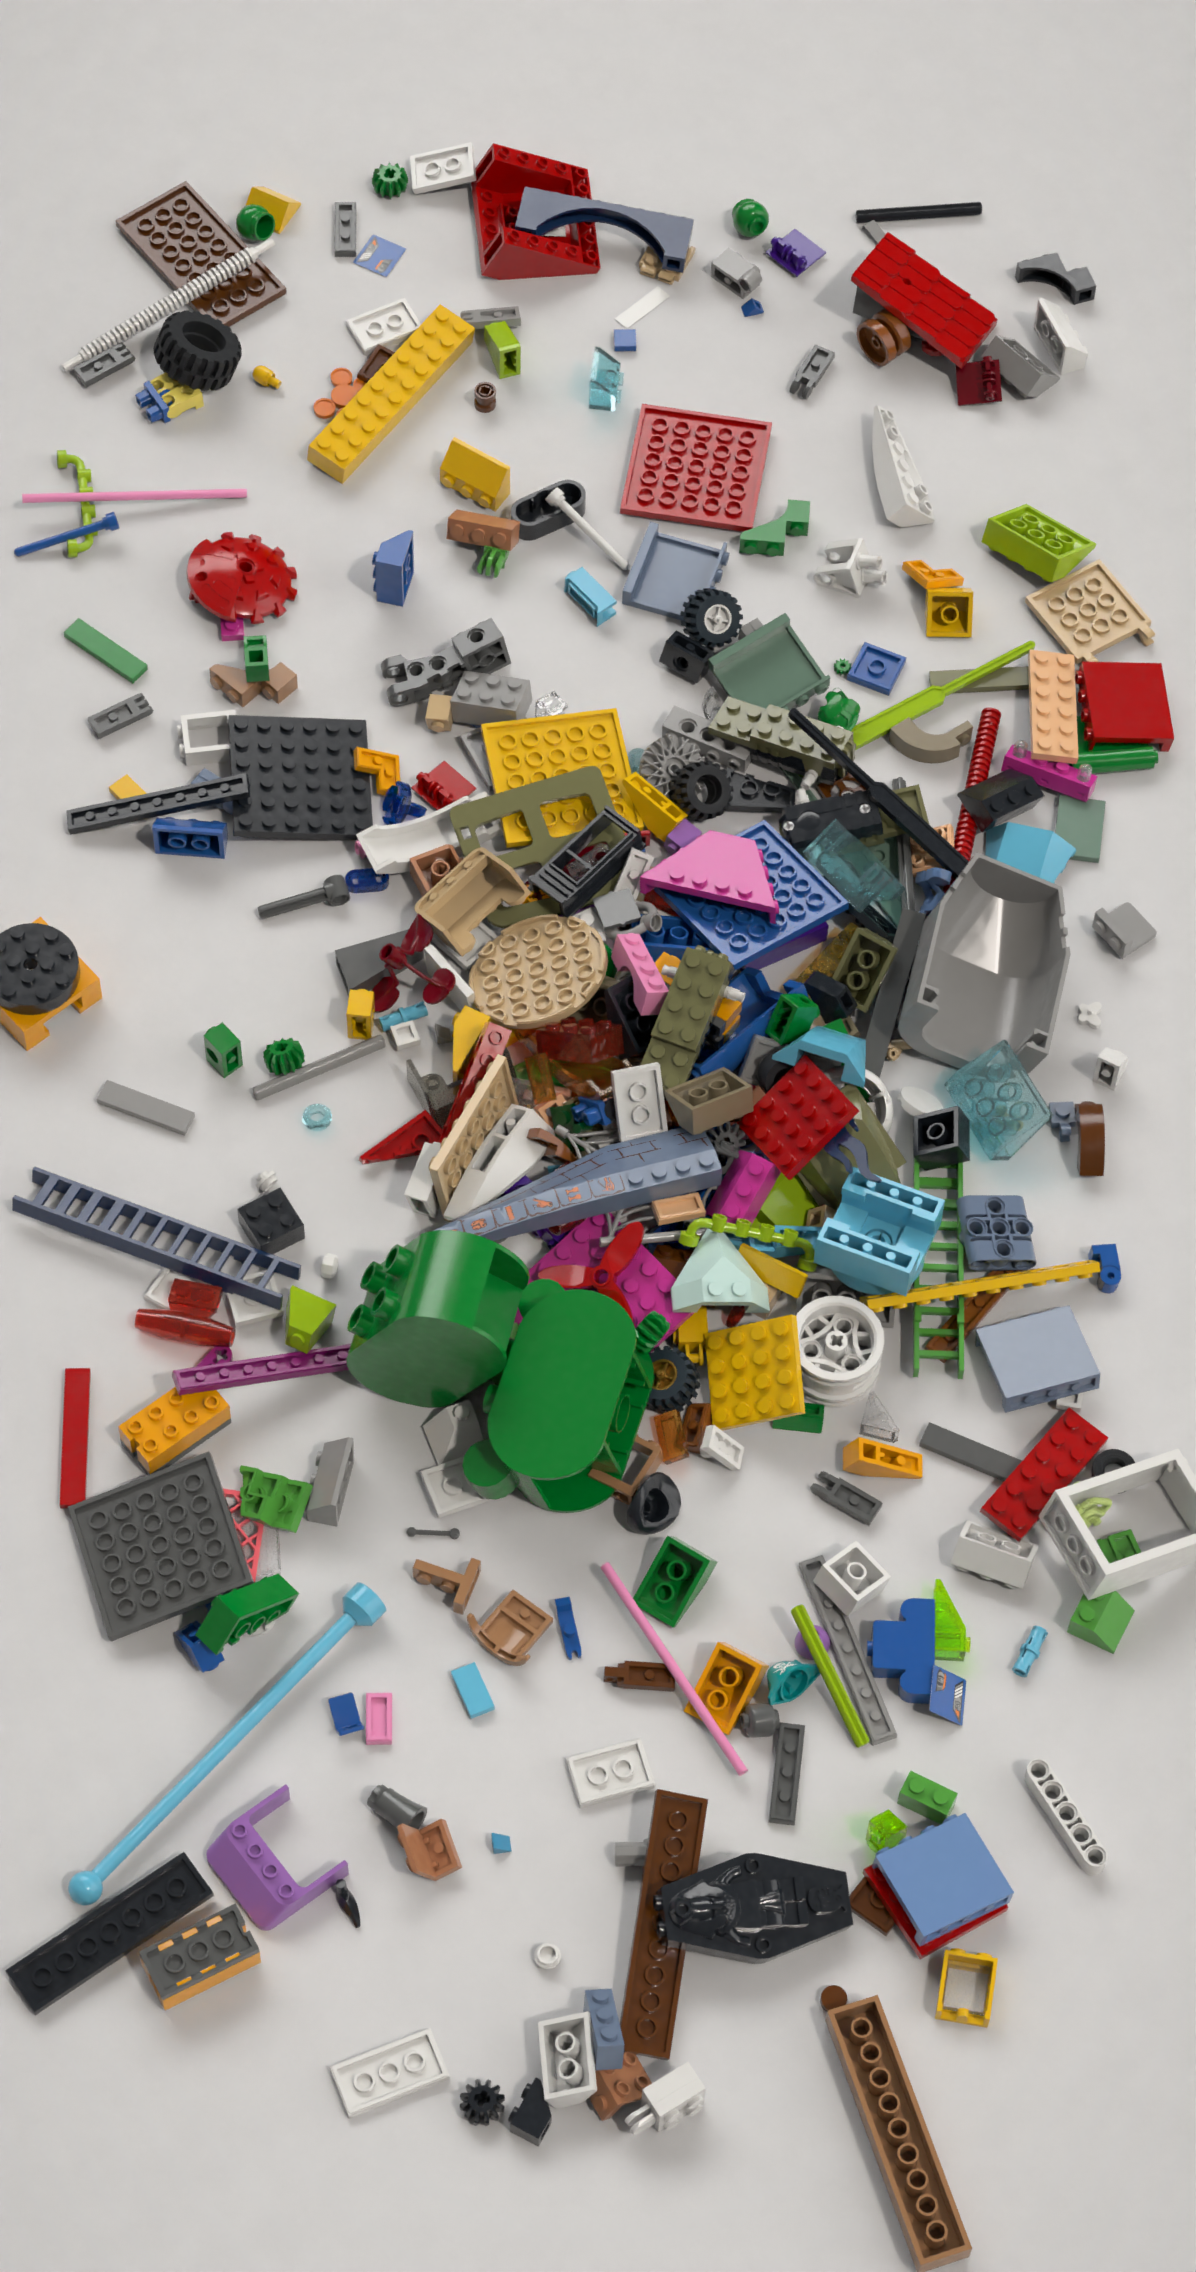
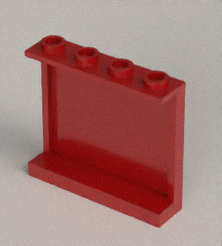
(1124, 703)

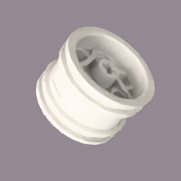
(833, 1332)

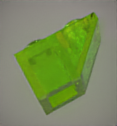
(885, 1831)

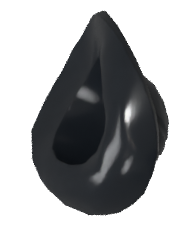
(654, 1505)

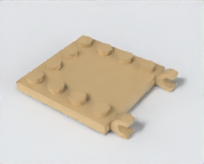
(1089, 612)

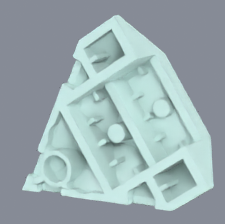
(718, 1276)

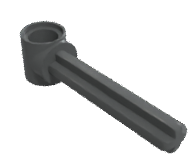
(333, 891)

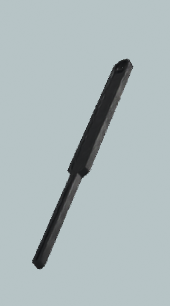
(889, 802)

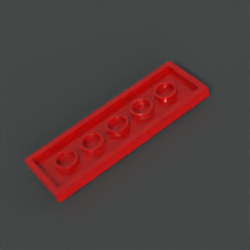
(1046, 1468)

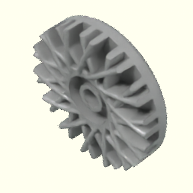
(665, 756)

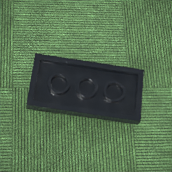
(872, 920)

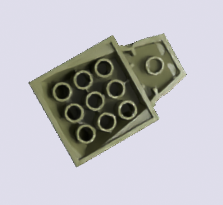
(826, 1176)

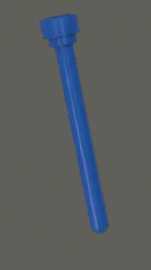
(108, 523)

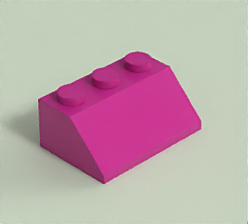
(744, 1188)

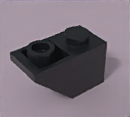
(831, 996)
(533, 2116)

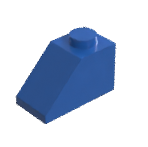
(197, 1651)

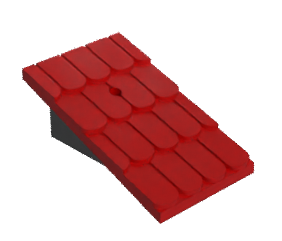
(922, 299)

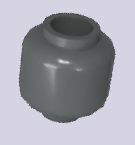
(759, 1720)

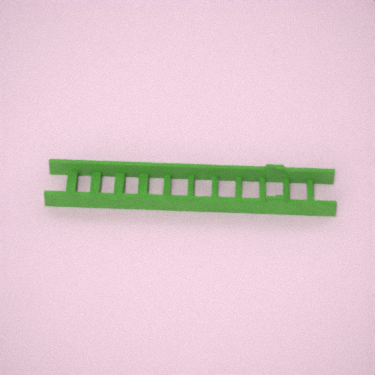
(918, 1311)

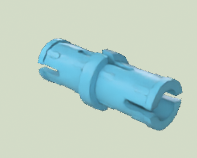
(403, 1015)
(1029, 1651)

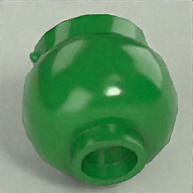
(750, 218)
(255, 223)

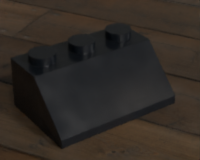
(1000, 798)

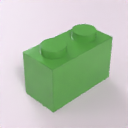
(927, 1798)

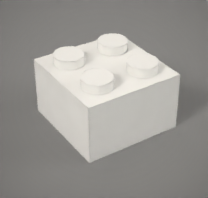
(851, 1578)

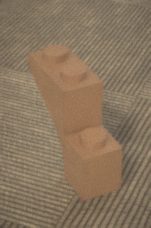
(238, 690)

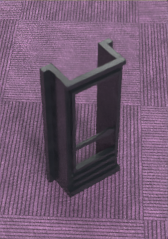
(575, 894)

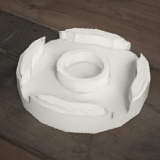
(917, 1101)

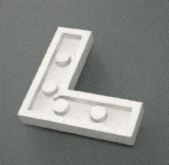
(634, 867)

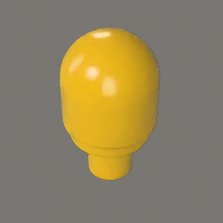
(265, 377)

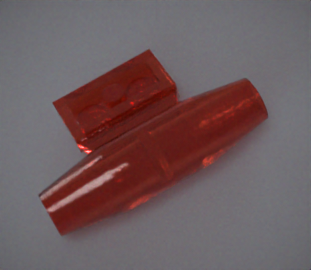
(189, 1316)

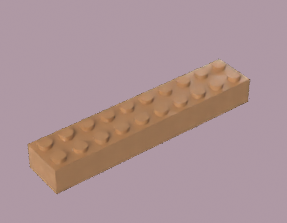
(898, 2134)

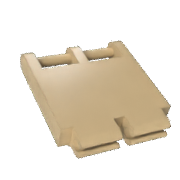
(651, 265)

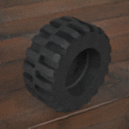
(197, 350)

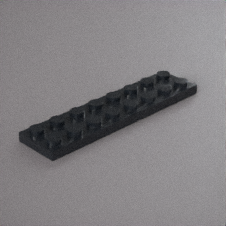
(109, 1933)

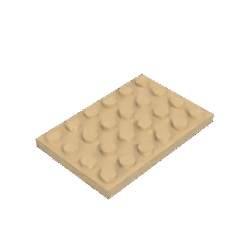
(478, 1118)

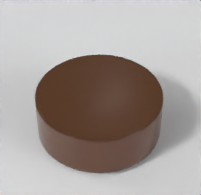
(833, 1997)

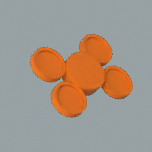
(340, 395)

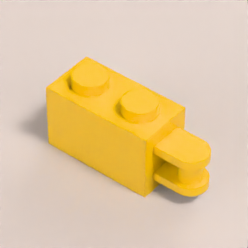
(691, 1336)

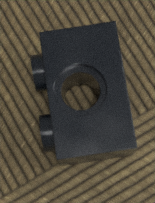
(686, 656)

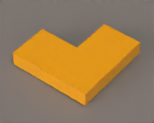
(932, 578)
(381, 764)

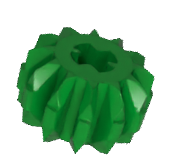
(389, 180)
(284, 1056)
(651, 1331)

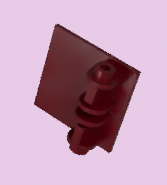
(979, 382)

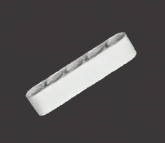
(1066, 1829)

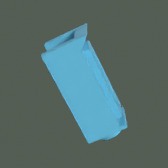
(590, 595)

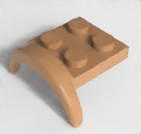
(511, 1629)

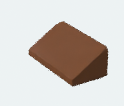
(694, 1425)

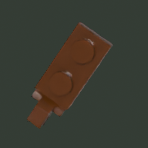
(640, 1676)

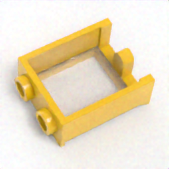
(966, 1987)

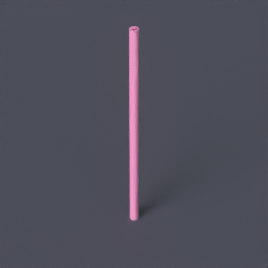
(134, 495)
(674, 1669)

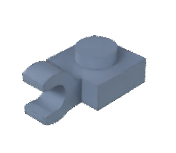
(1063, 1118)

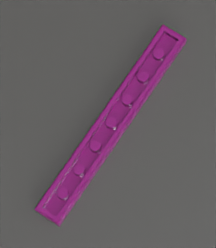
(261, 1370)

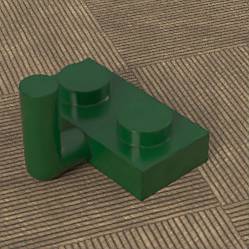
(563, 1116)

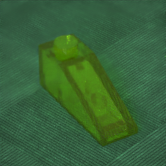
(949, 1628)

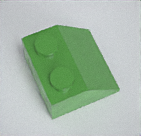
(1101, 1620)

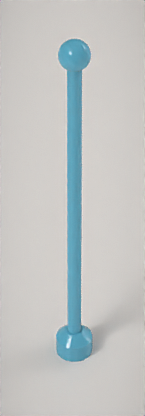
(360, 1608)

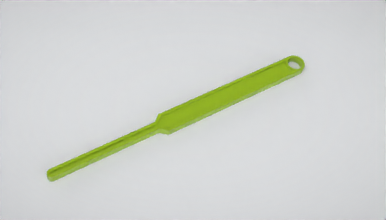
(928, 699)

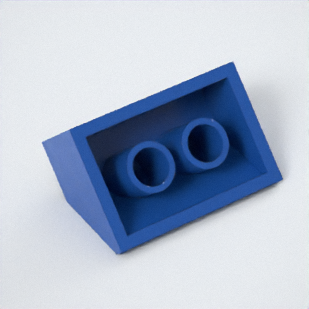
(394, 569)
(190, 837)

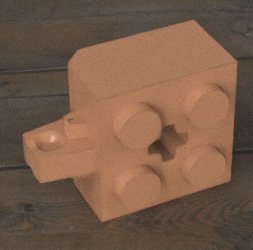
(433, 866)

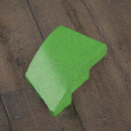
(273, 1499)

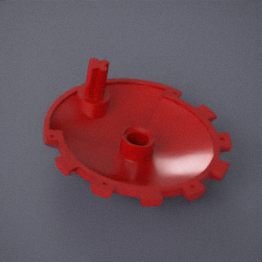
(240, 578)

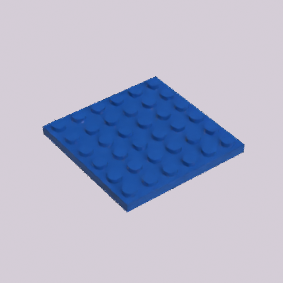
(746, 933)

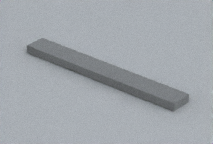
(850, 1658)

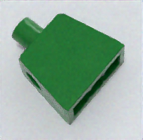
(792, 1018)

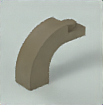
(929, 747)

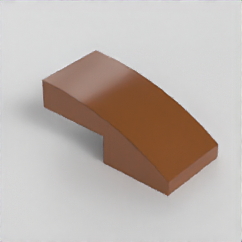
(555, 1147)

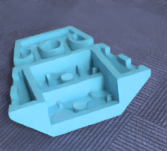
(1029, 849)
(831, 1045)

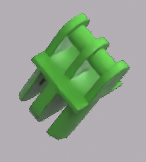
(492, 559)

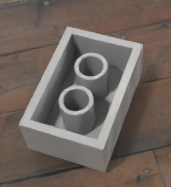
(490, 698)

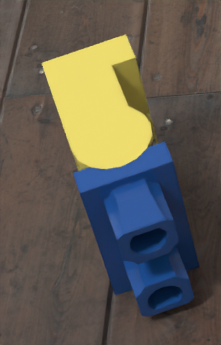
(167, 398)

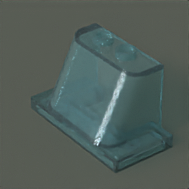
(852, 867)

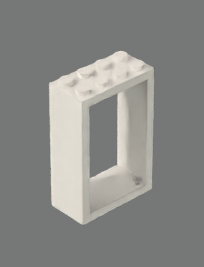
(1082, 1551)

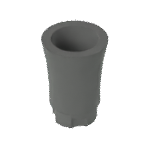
(396, 1808)

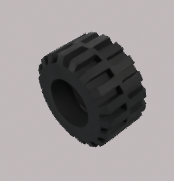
(717, 788)

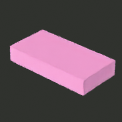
(378, 1718)

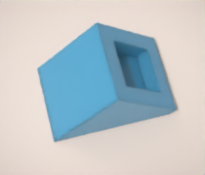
(500, 1843)

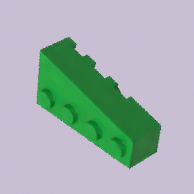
(245, 1611)

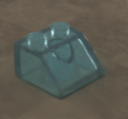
(605, 381)

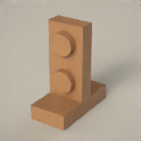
(449, 1580)

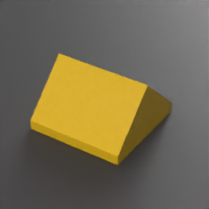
(277, 204)

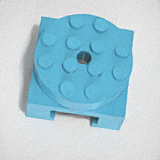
(879, 1235)

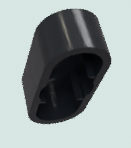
(539, 517)

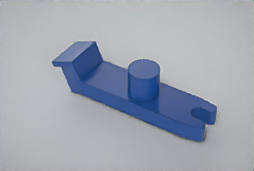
(568, 1627)

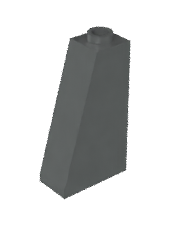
(361, 963)

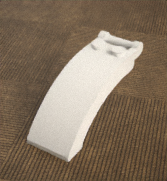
(392, 845)

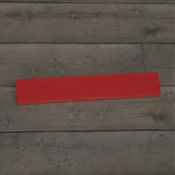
(75, 1436)

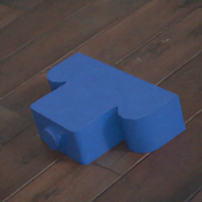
(906, 1649)

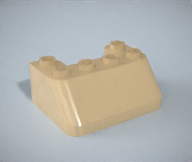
(468, 896)

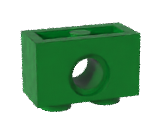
(223, 1049)

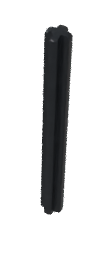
(919, 212)

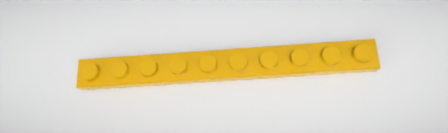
(990, 1284)

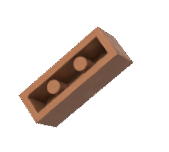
(483, 530)

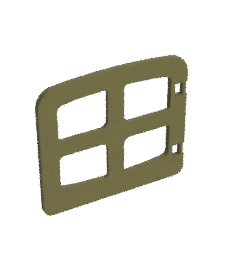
(527, 799)

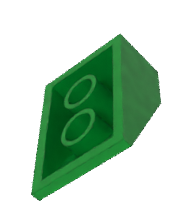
(674, 1580)

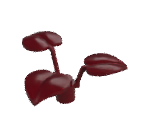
(415, 940)

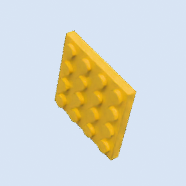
(755, 1373)

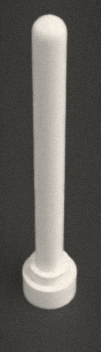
(557, 499)

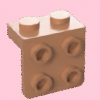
(429, 1850)
(619, 2086)

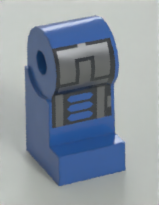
(1109, 1266)

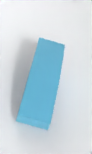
(777, 1249)

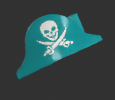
(789, 1680)

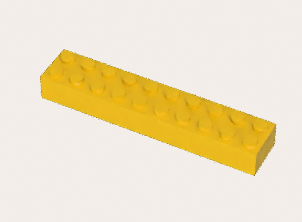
(390, 394)

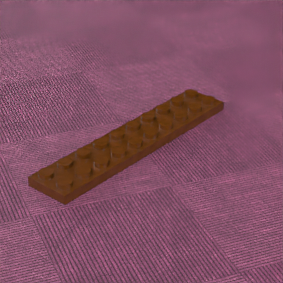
(656, 1969)

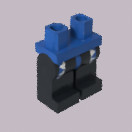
(595, 1111)

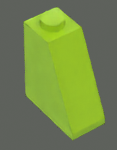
(503, 349)
(306, 1319)

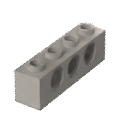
(683, 721)

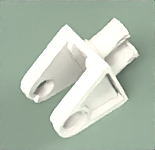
(851, 569)

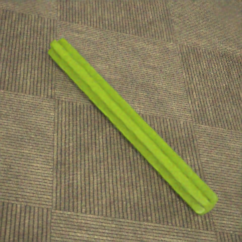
(830, 1676)

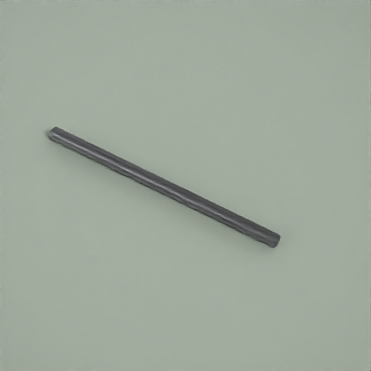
(904, 864)

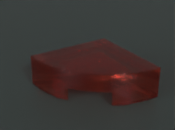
(735, 1316)

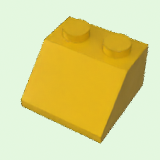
(949, 612)

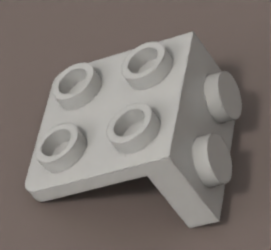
(1123, 929)

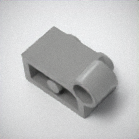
(736, 273)

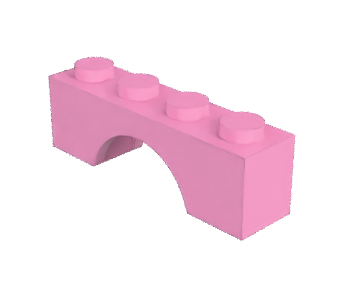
(649, 987)

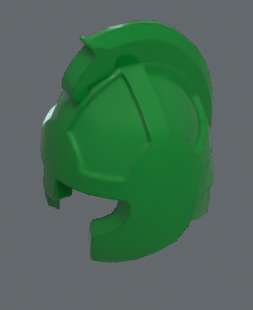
(839, 711)

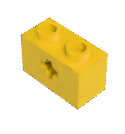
(360, 1014)

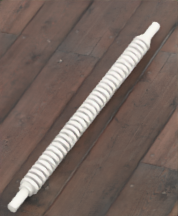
(169, 304)

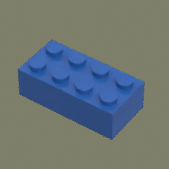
(671, 938)

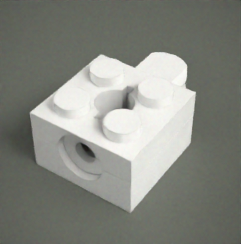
(668, 2101)

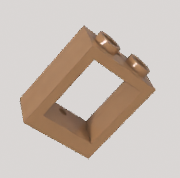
(624, 1491)

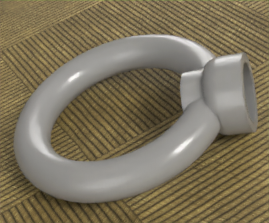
(650, 922)

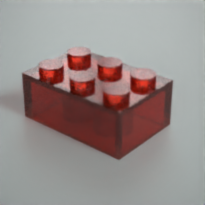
(580, 1040)

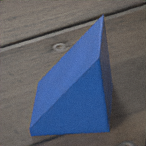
(752, 308)

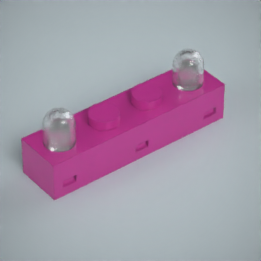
(1050, 774)

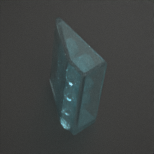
(999, 1101)

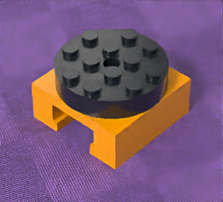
(38, 994)

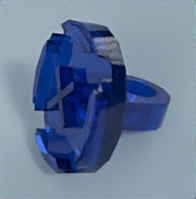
(398, 804)

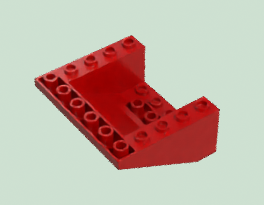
(497, 200)

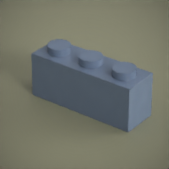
(606, 2029)

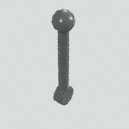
(453, 1533)

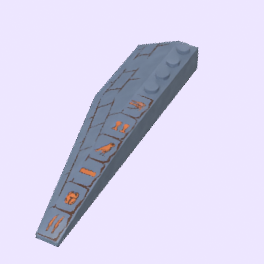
(601, 1183)

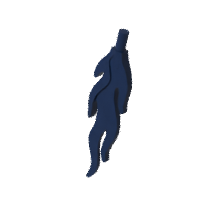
(856, 1147)

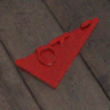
(405, 1141)

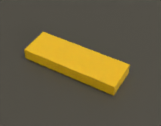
(774, 1271)

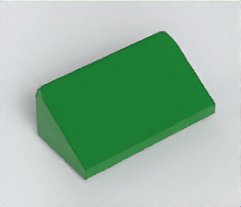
(809, 1422)

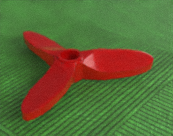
(614, 1262)

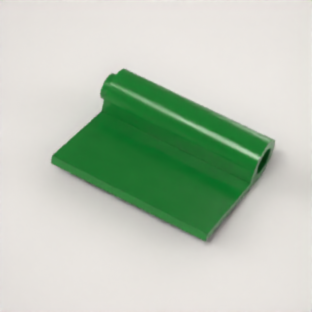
(1113, 757)

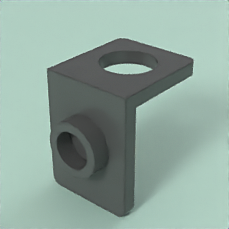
(727, 1149)

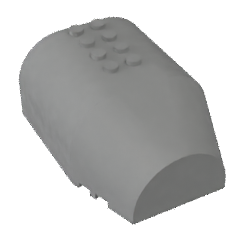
(988, 967)

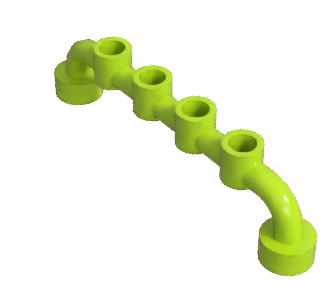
(87, 510)
(742, 1229)

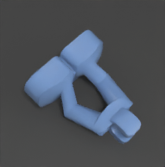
(929, 880)

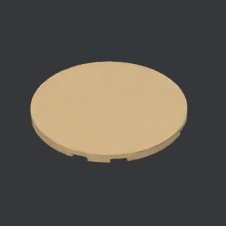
(538, 971)

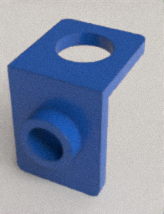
(345, 1714)

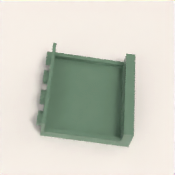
(769, 668)

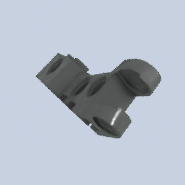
(474, 650)

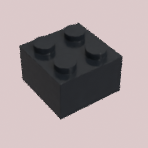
(941, 1138)
(271, 1222)

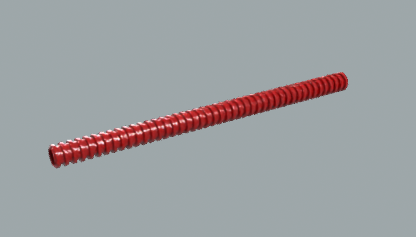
(978, 772)

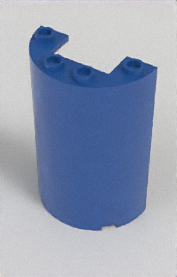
(754, 1019)

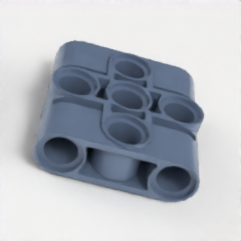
(1007, 1220)

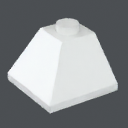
(453, 1432)

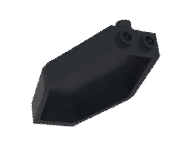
(753, 1908)

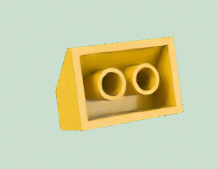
(475, 475)

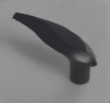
(347, 1902)

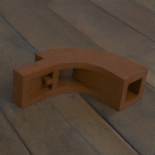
(1090, 1138)

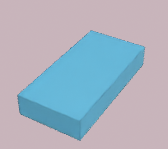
(472, 1690)

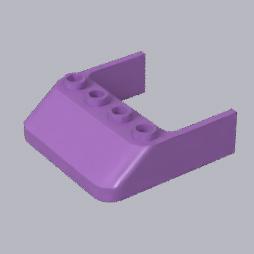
(256, 1874)

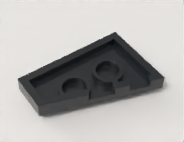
(757, 795)

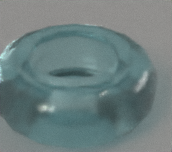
(317, 1109)

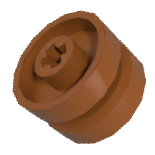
(883, 337)

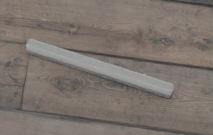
(319, 1067)

